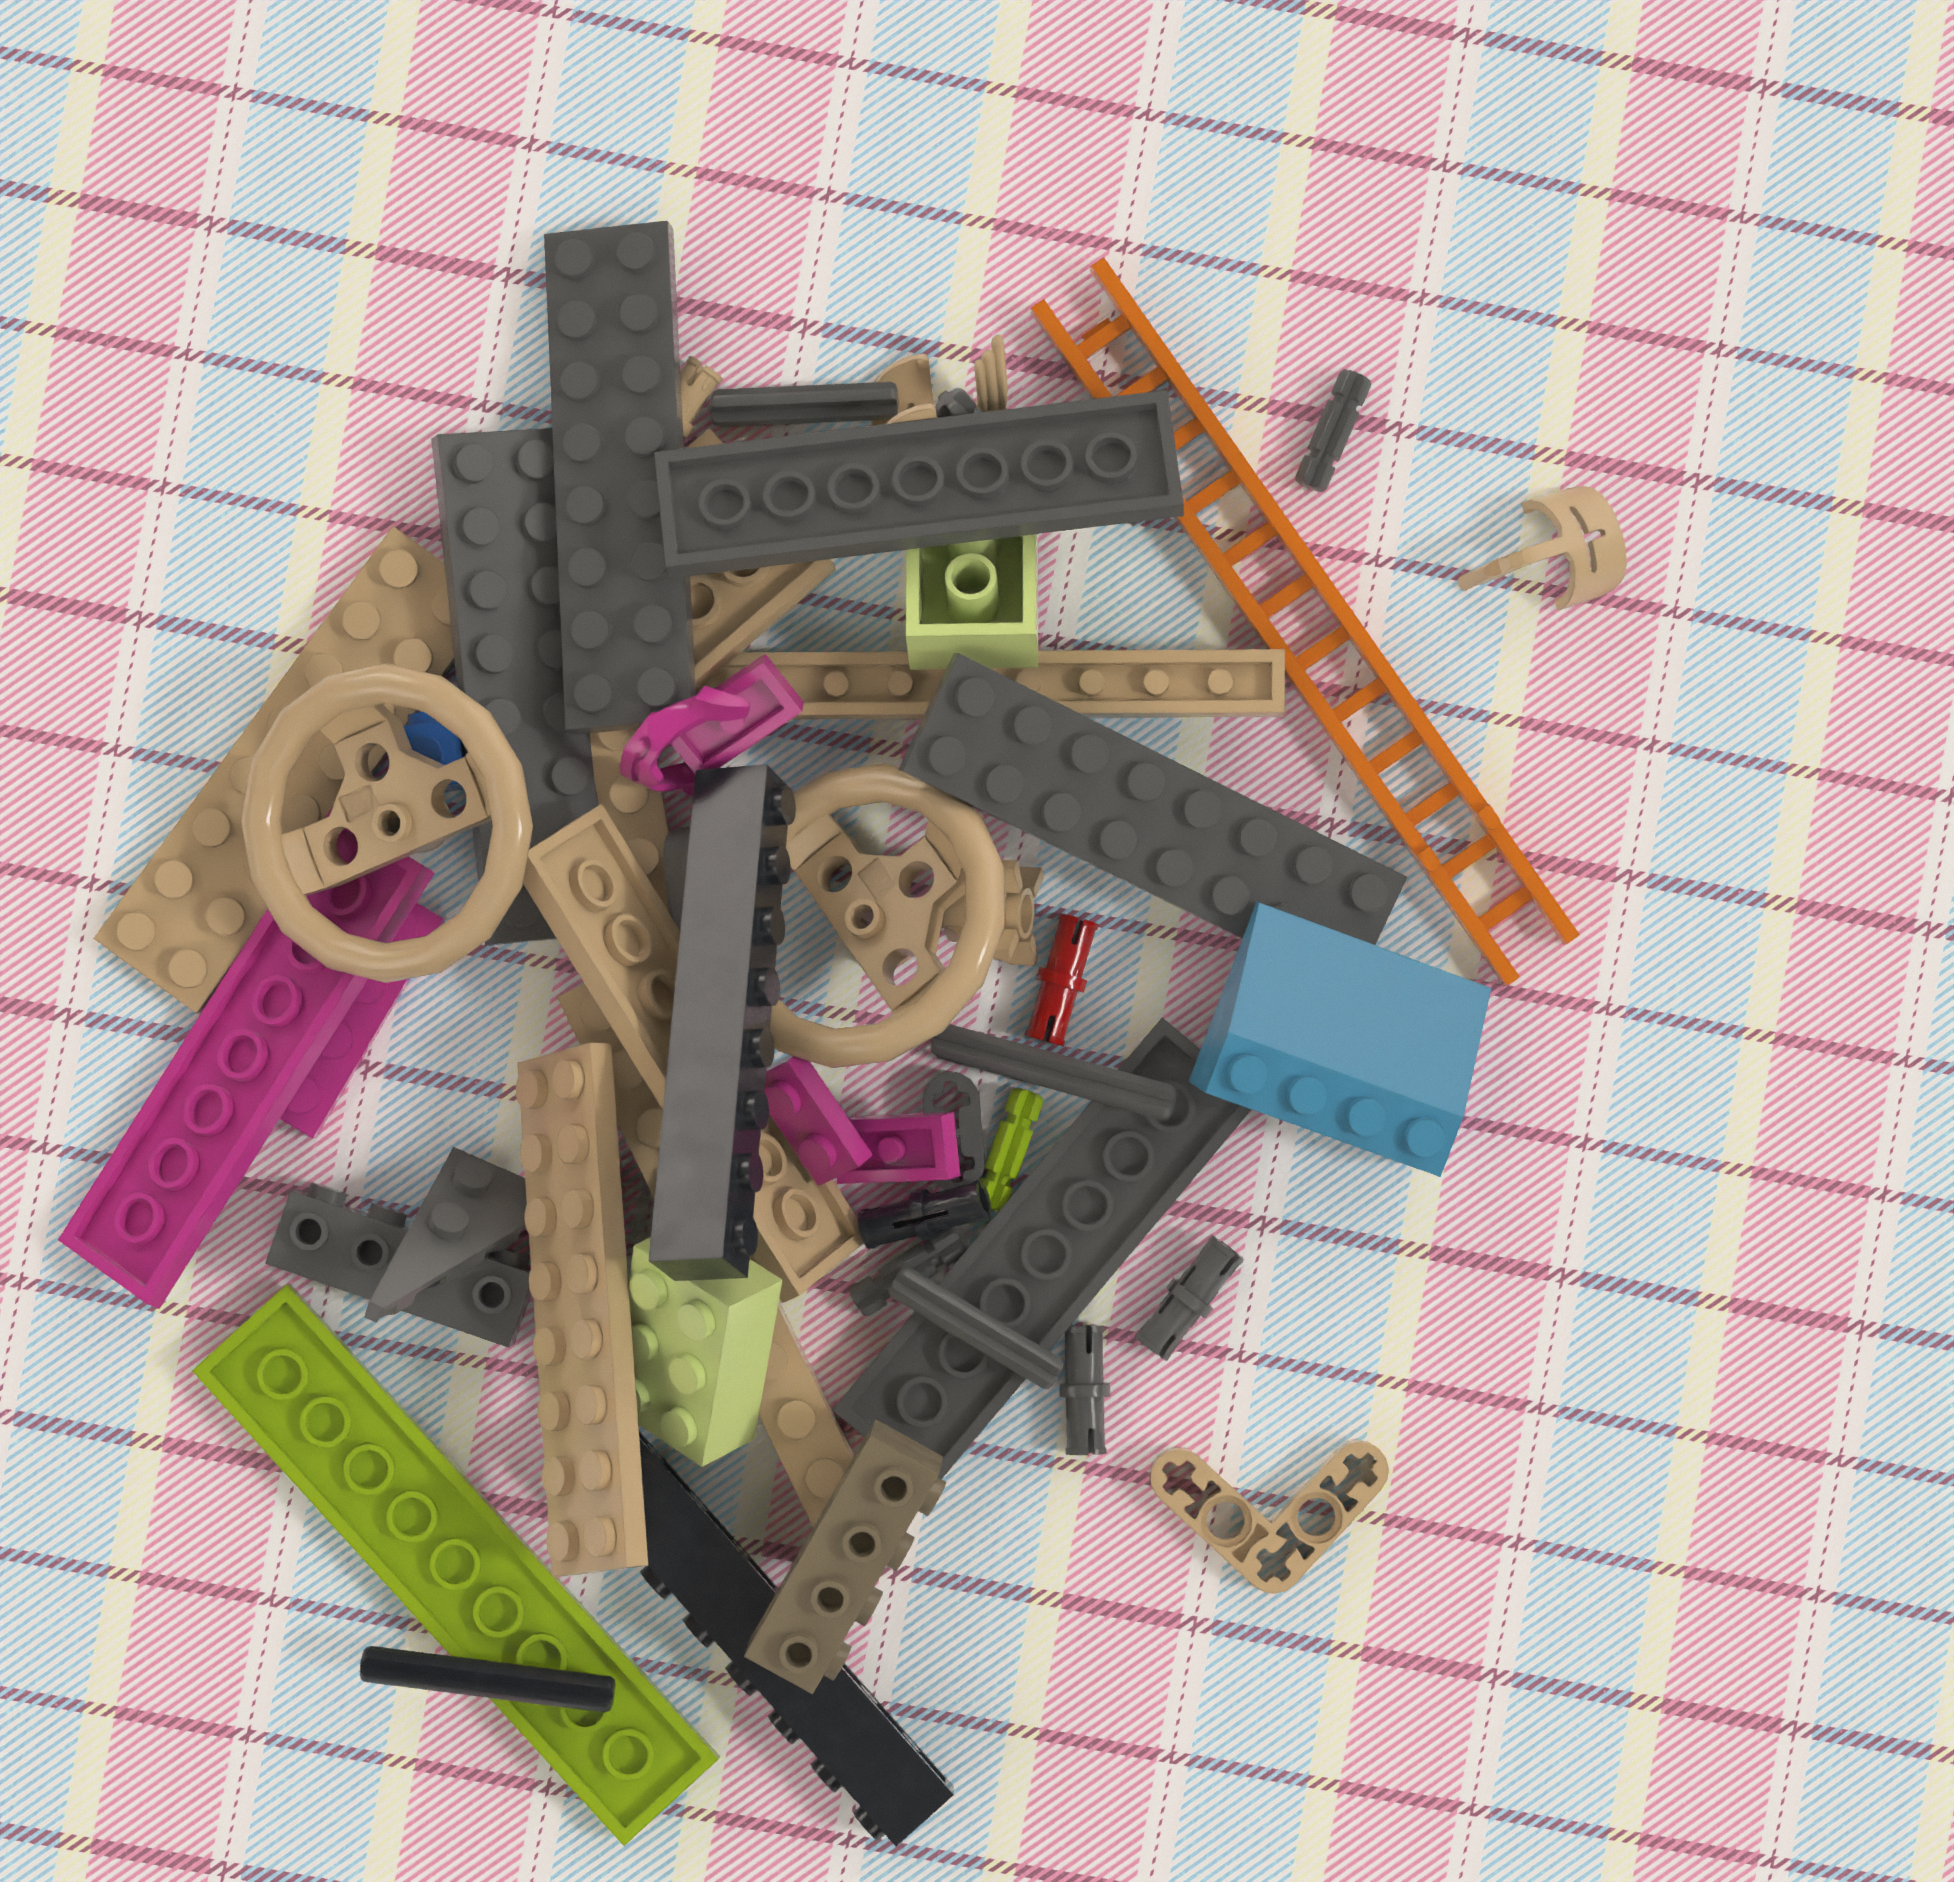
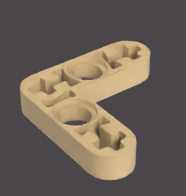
(1257, 1530)

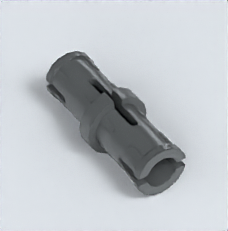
(1189, 1297)
(1084, 1390)

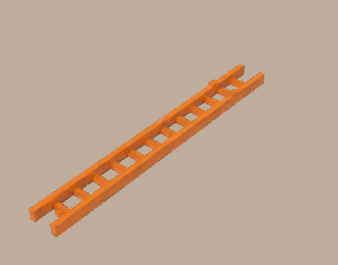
(1350, 629)

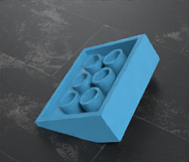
(1344, 1039)

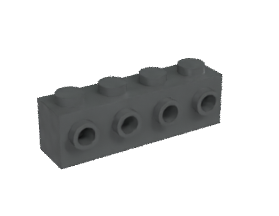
(354, 1248)

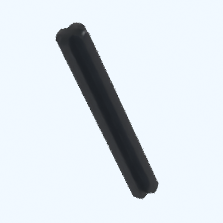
(487, 1679)

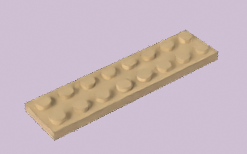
(196, 893)
(628, 960)
(581, 1311)

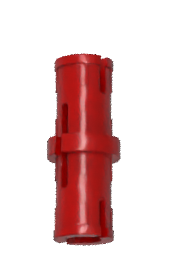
(1061, 979)

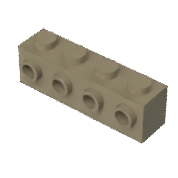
(845, 1556)

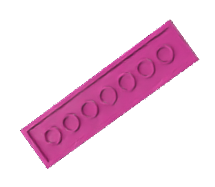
(230, 1087)

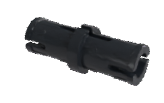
(924, 1214)

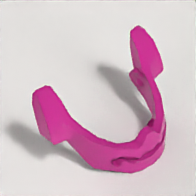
(662, 727)

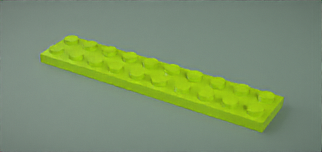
(450, 1556)

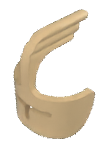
(915, 386)
(1606, 552)

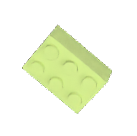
(973, 603)
(700, 1355)

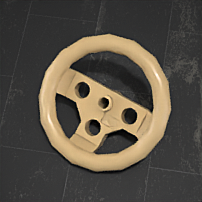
(387, 816)
(883, 920)

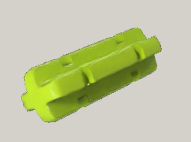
(1010, 1144)

